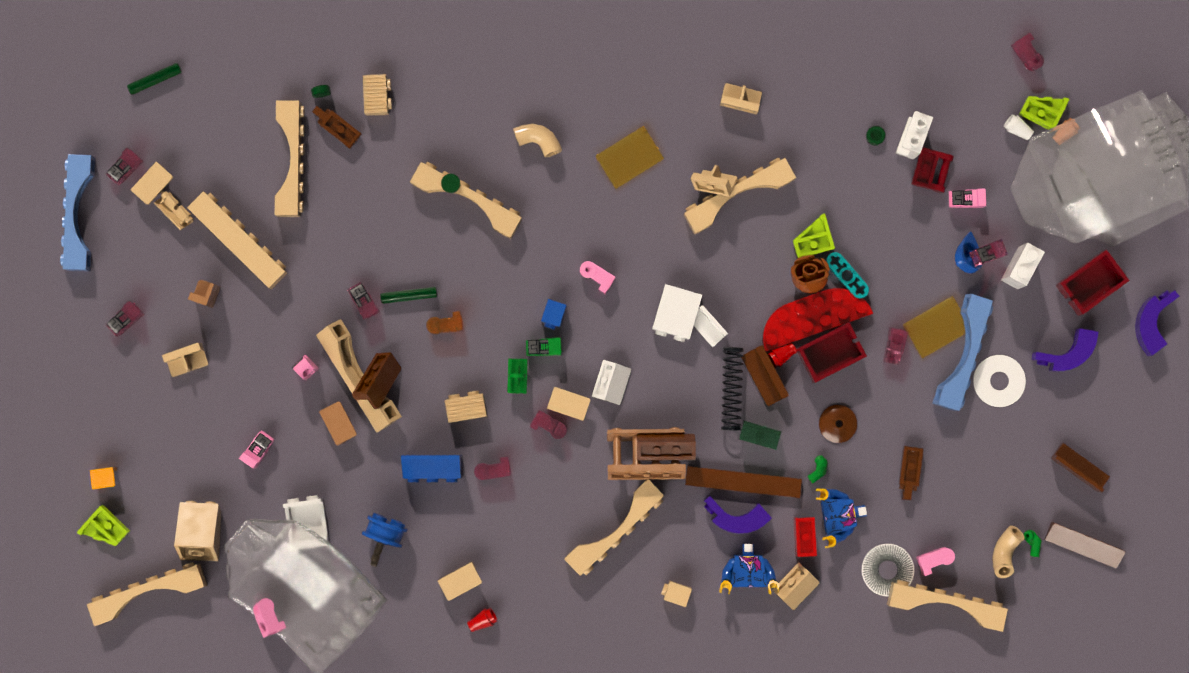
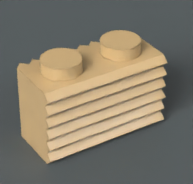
(376, 94)
(465, 407)

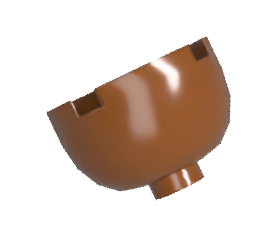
(810, 274)

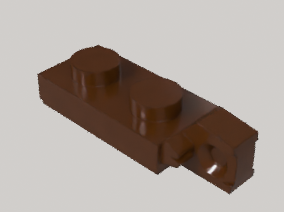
(337, 127)
(910, 470)

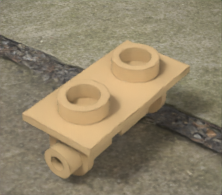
(175, 213)

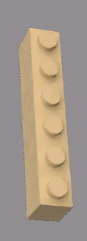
(237, 240)

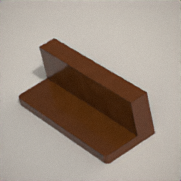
(764, 375)
(377, 379)
(666, 447)
(1080, 467)

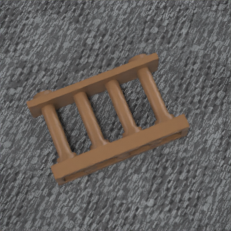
(636, 470)

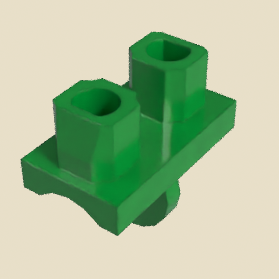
(517, 376)

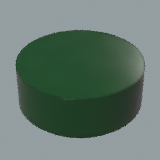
(321, 91)
(875, 135)
(450, 183)

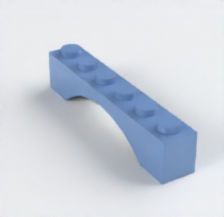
(79, 173)
(975, 313)

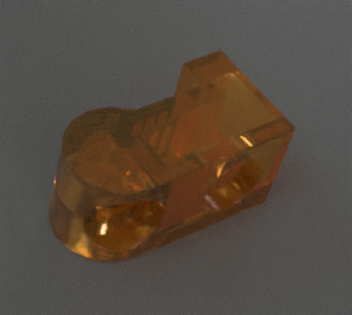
(446, 325)

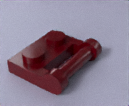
(926, 168)

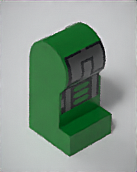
(544, 347)

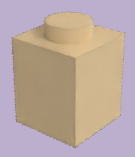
(676, 593)

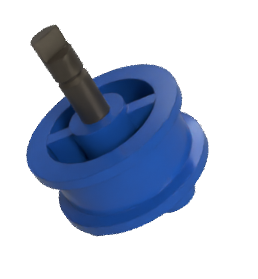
(384, 533)

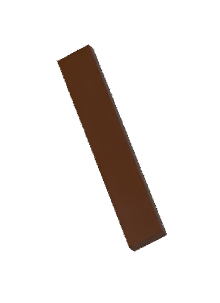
(743, 482)

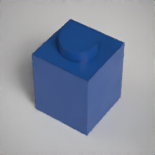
(553, 314)

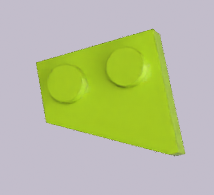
(1044, 110)
(814, 239)
(104, 527)

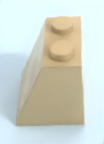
(198, 531)

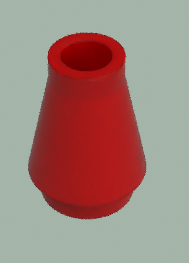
(782, 354)
(484, 619)

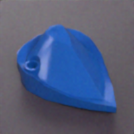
(962, 256)

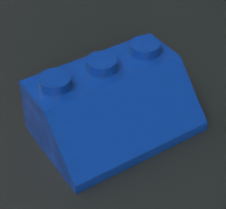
(431, 467)

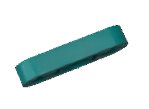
(841, 261)

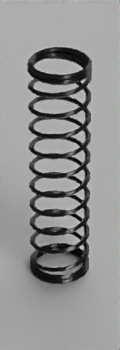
(736, 427)

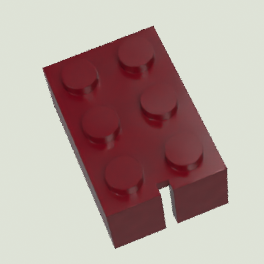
(1092, 282)
(831, 353)

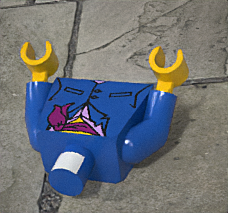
(838, 515)
(748, 571)

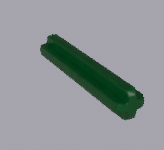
(154, 78)
(408, 295)

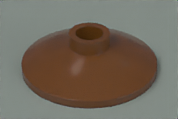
(830, 430)

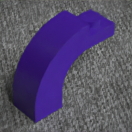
(1146, 322)
(1080, 351)
(746, 523)

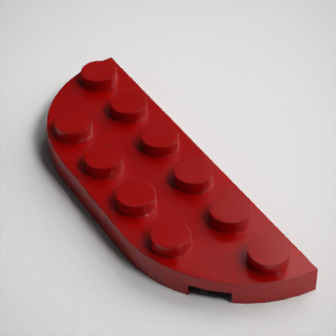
(812, 316)

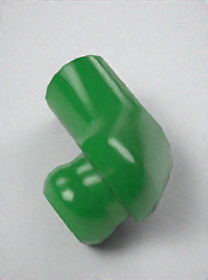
(1034, 541)

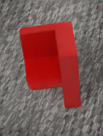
(805, 536)

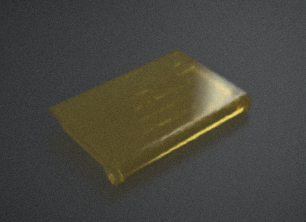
(629, 157)
(936, 327)

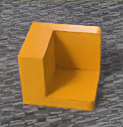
(103, 478)

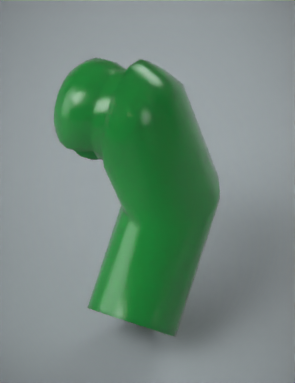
(821, 469)

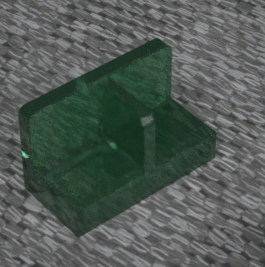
(760, 435)

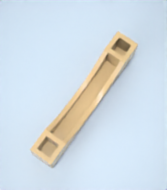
(774, 176)
(288, 198)
(502, 220)
(338, 345)
(585, 555)
(907, 597)
(109, 608)

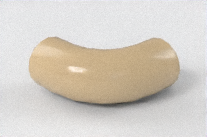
(538, 134)
(1004, 550)

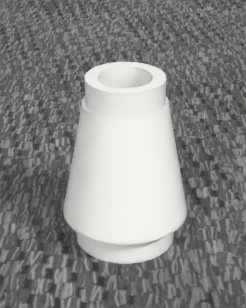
(1018, 127)

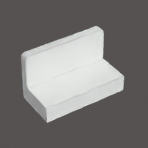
(709, 327)
(611, 382)

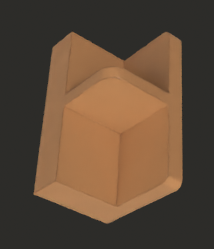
(205, 293)
(338, 423)

